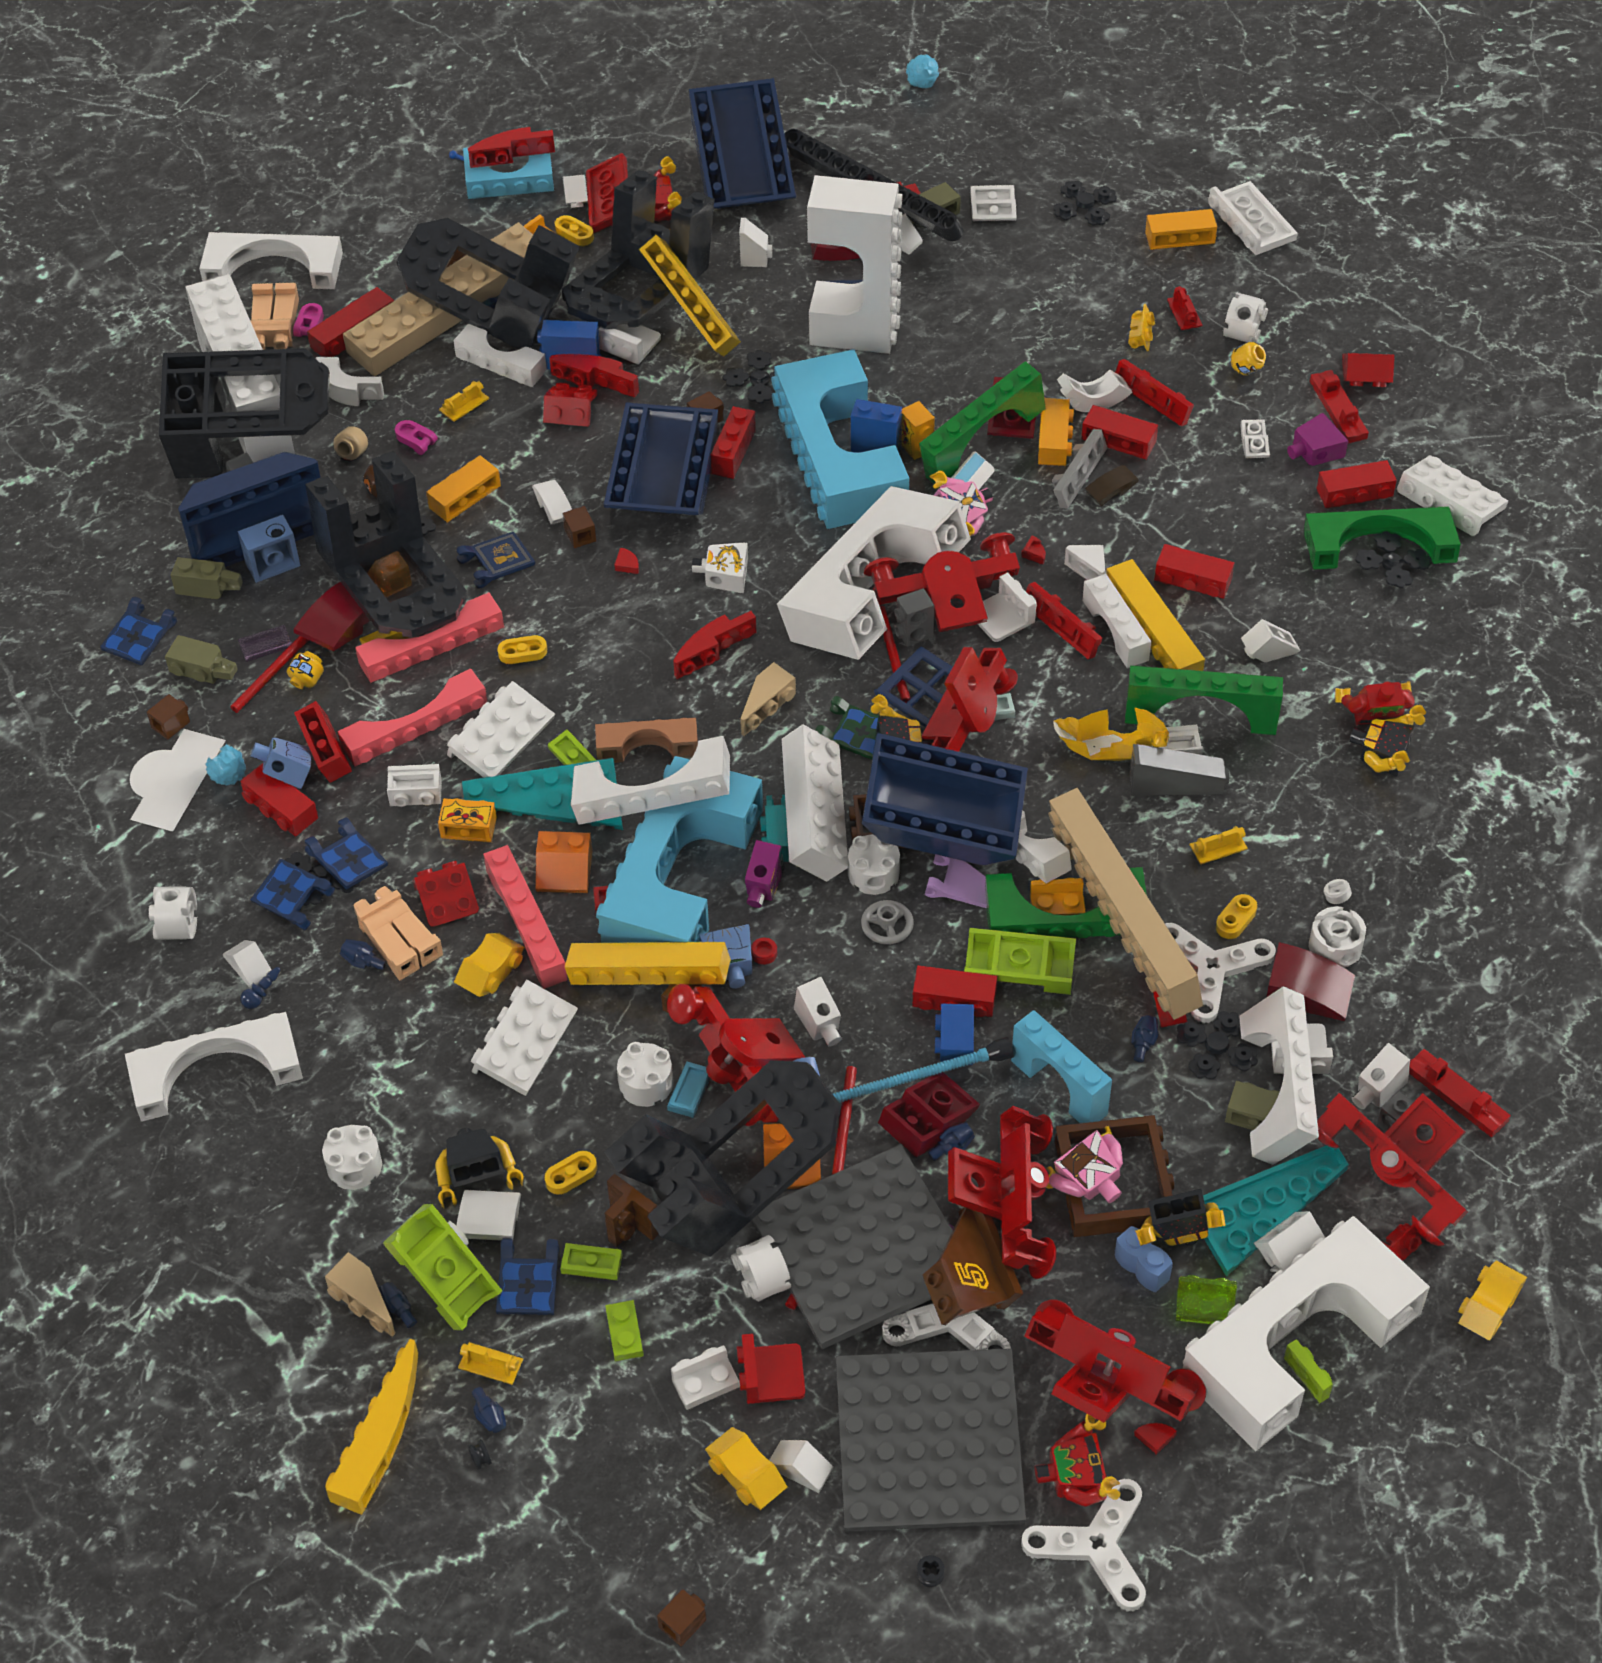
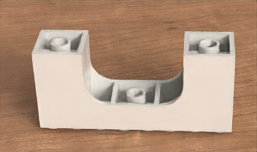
(866, 220)
(225, 326)
(832, 600)
(1340, 1274)

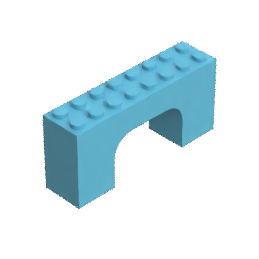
(808, 399)
(637, 902)

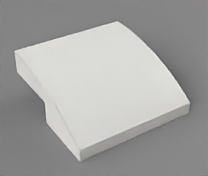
(993, 203)
(488, 1214)

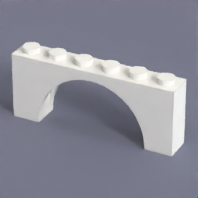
(230, 250)
(701, 778)
(157, 1067)
(1293, 1116)

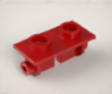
(1184, 309)
(1403, 1240)

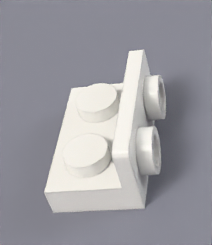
(704, 1377)

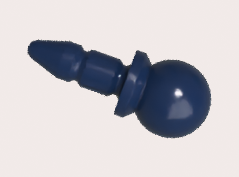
(252, 997)

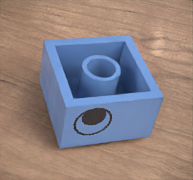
(269, 548)

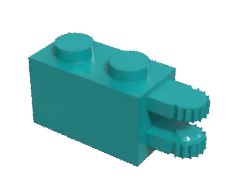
(775, 825)

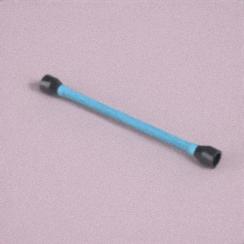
(996, 1051)

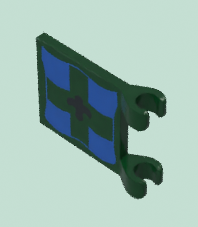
(856, 729)

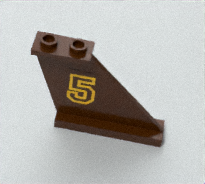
(971, 1270)

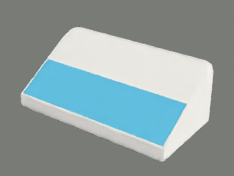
(975, 470)

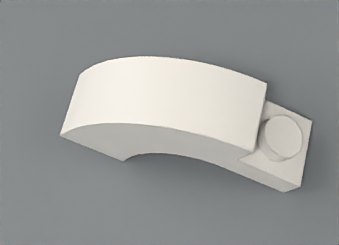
(348, 388)
(1103, 392)

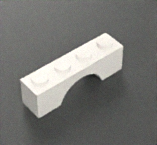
(520, 365)
(1128, 635)
(1043, 857)

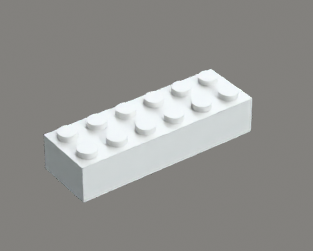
(814, 803)

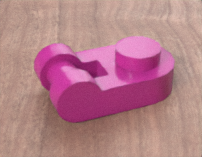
(311, 315)
(408, 433)

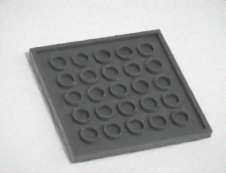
(858, 1244)
(929, 1440)

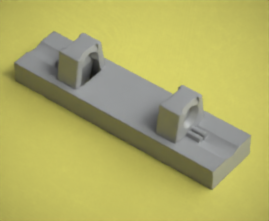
(1086, 458)

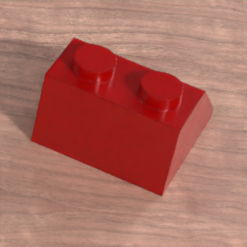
(1368, 368)

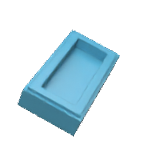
(689, 1090)

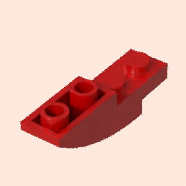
(513, 143)
(593, 369)
(705, 644)

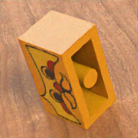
(916, 426)
(467, 820)

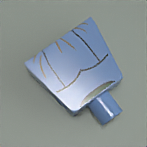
(284, 760)
(739, 949)

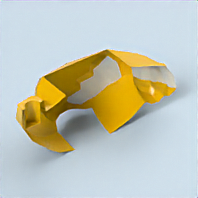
(1110, 745)

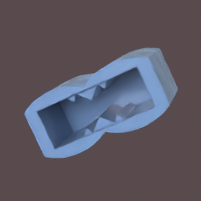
(1147, 1261)

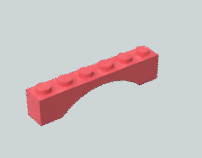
(388, 656)
(370, 739)
(534, 932)

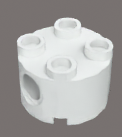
(1244, 307)
(873, 864)
(173, 913)
(1338, 935)
(645, 1074)
(352, 1156)
(762, 1269)

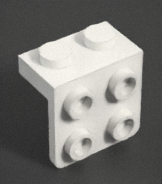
(628, 343)
(1008, 610)
(1320, 1055)

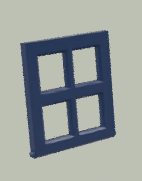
(903, 672)

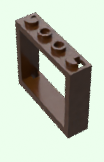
(1114, 1221)

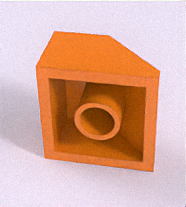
(563, 862)
(775, 1141)

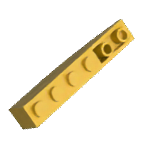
(377, 1437)

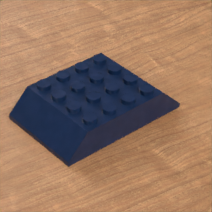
(741, 143)
(662, 459)
(245, 497)
(944, 801)

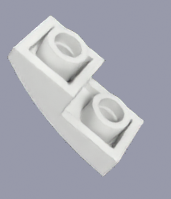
(1254, 439)
(552, 499)

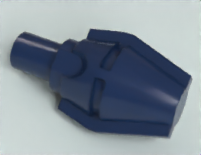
(361, 955)
(1144, 1036)
(955, 1136)
(397, 1303)
(488, 1411)

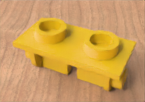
(1141, 328)
(463, 403)
(1219, 845)
(489, 1363)

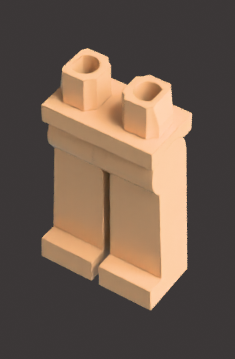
(274, 315)
(397, 932)

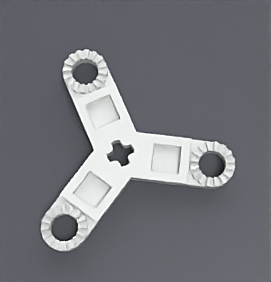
(1229, 962)
(925, 1323)
(1076, 1544)

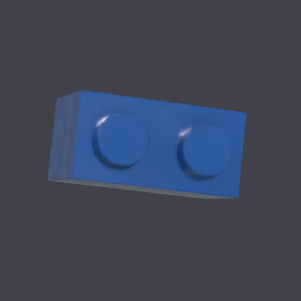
(956, 1031)

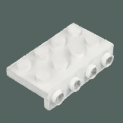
(1252, 217)
(1439, 485)
(500, 731)
(524, 1037)

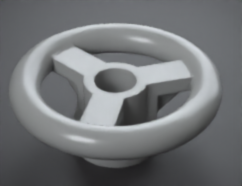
(887, 915)

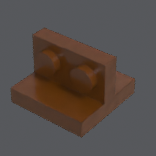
(627, 1212)

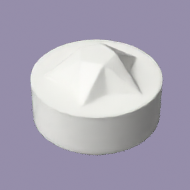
(1337, 891)

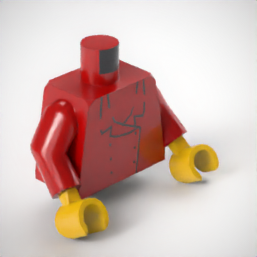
(665, 198)

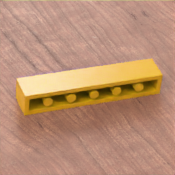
(689, 295)
(1167, 637)
(647, 963)

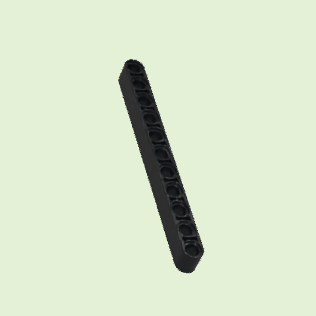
(841, 166)

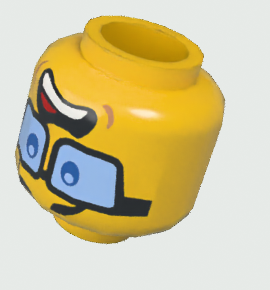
(1248, 358)
(305, 670)

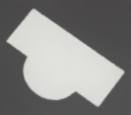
(171, 778)

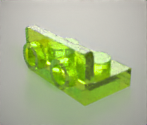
(1204, 1299)

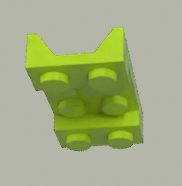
(1022, 958)
(442, 1265)

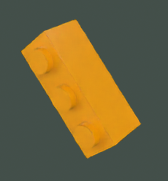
(1181, 229)
(1055, 432)
(463, 488)

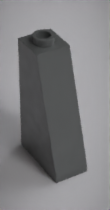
(1175, 772)

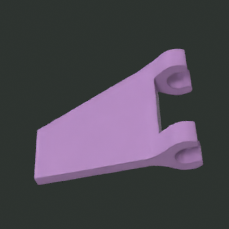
(960, 883)

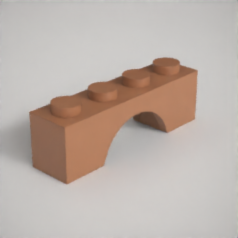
(674, 735)

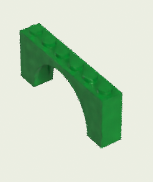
(1017, 391)
(1427, 527)
(1253, 694)
(1012, 913)

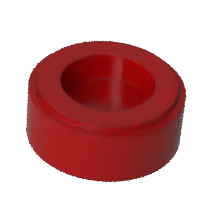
(764, 951)

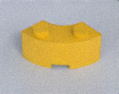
(489, 964)
(1491, 1300)
(745, 1468)

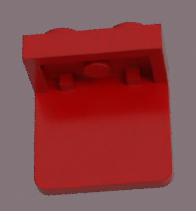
(568, 404)
(446, 893)
(770, 1371)

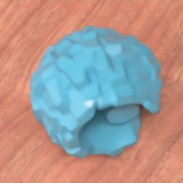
(922, 71)
(226, 766)

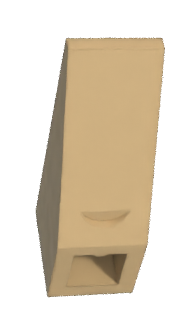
(768, 693)
(355, 1285)

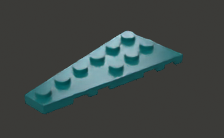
(538, 792)
(1266, 1200)

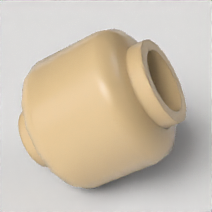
(350, 443)

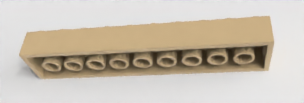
(414, 322)
(1126, 904)

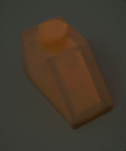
(390, 574)

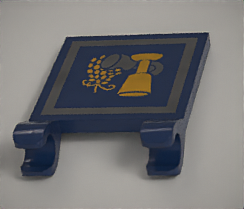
(497, 556)

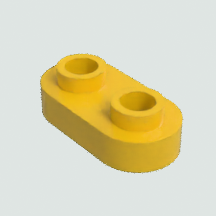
(574, 230)
(522, 649)
(1238, 915)
(569, 1172)

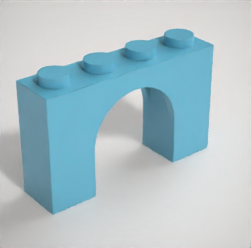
(532, 178)
(1040, 1044)

